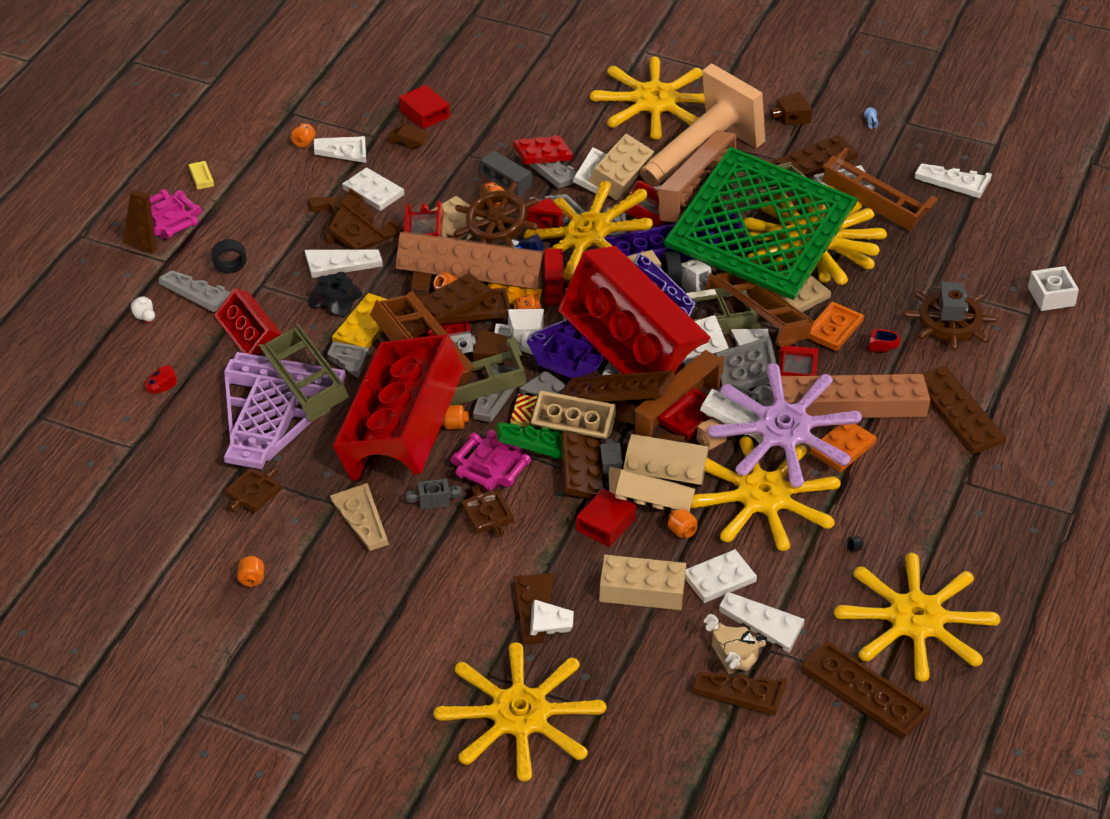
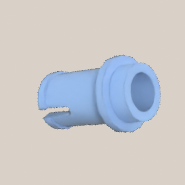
(870, 114)

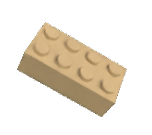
(621, 165)
(642, 582)

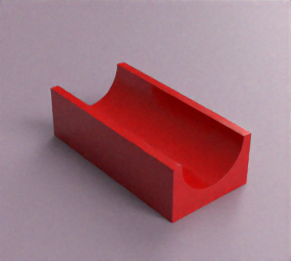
(628, 314)
(400, 403)

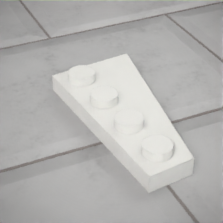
(966, 183)
(333, 261)
(774, 624)

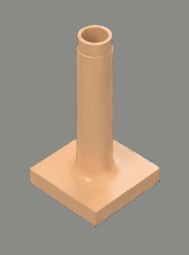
(729, 107)

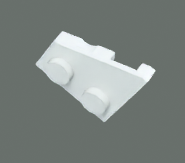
(550, 618)

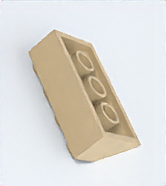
(574, 415)
(666, 459)
(649, 489)

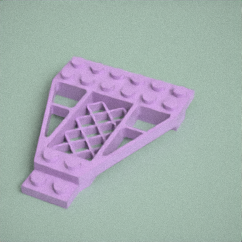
(256, 371)

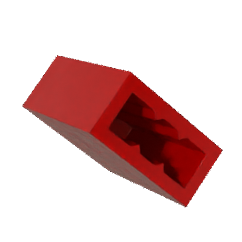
(424, 106)
(606, 518)

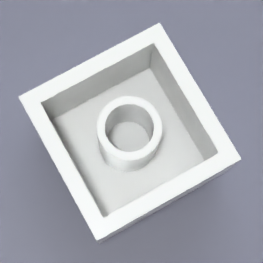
(1053, 288)

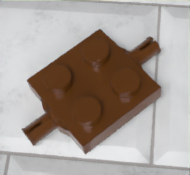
(253, 489)
(487, 511)

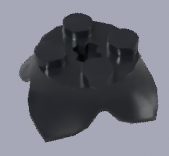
(335, 292)

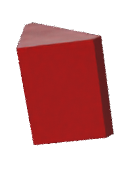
(546, 215)

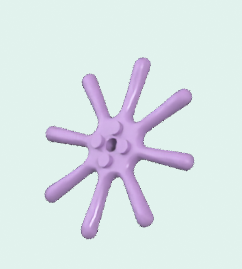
(784, 425)

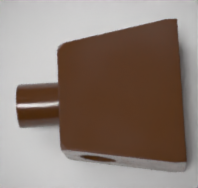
(792, 110)
(489, 345)

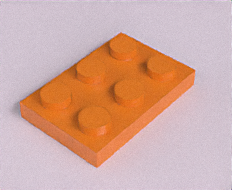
(835, 326)
(849, 439)

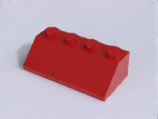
(246, 322)

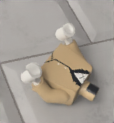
(734, 645)

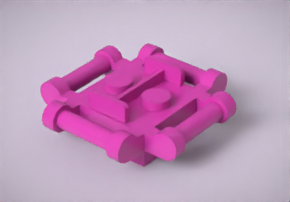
(170, 215)
(491, 462)

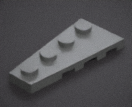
(555, 173)
(196, 291)
(489, 406)

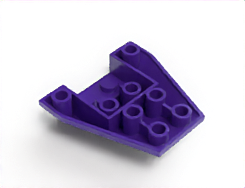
(665, 283)
(564, 350)

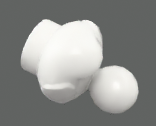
(143, 309)

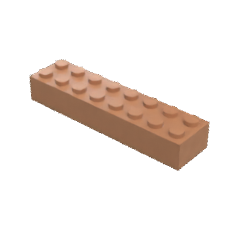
(686, 182)
(460, 257)
(869, 394)

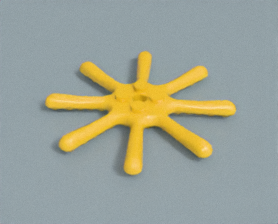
(651, 97)
(592, 226)
(833, 268)
(823, 273)
(765, 494)
(917, 616)
(519, 711)

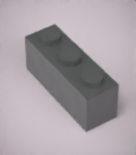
(505, 171)

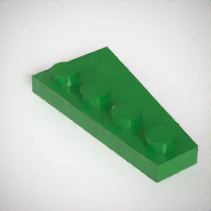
(539, 441)

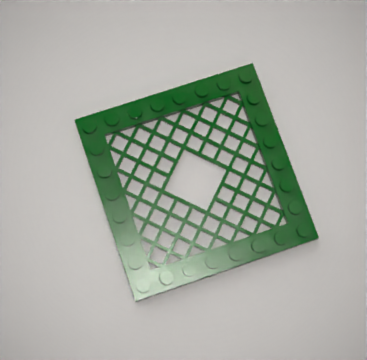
(738, 161)

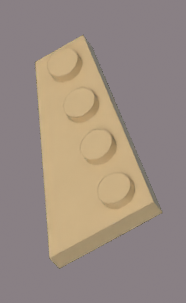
(361, 514)

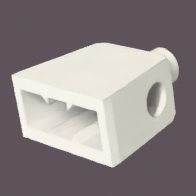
(694, 275)
(524, 323)

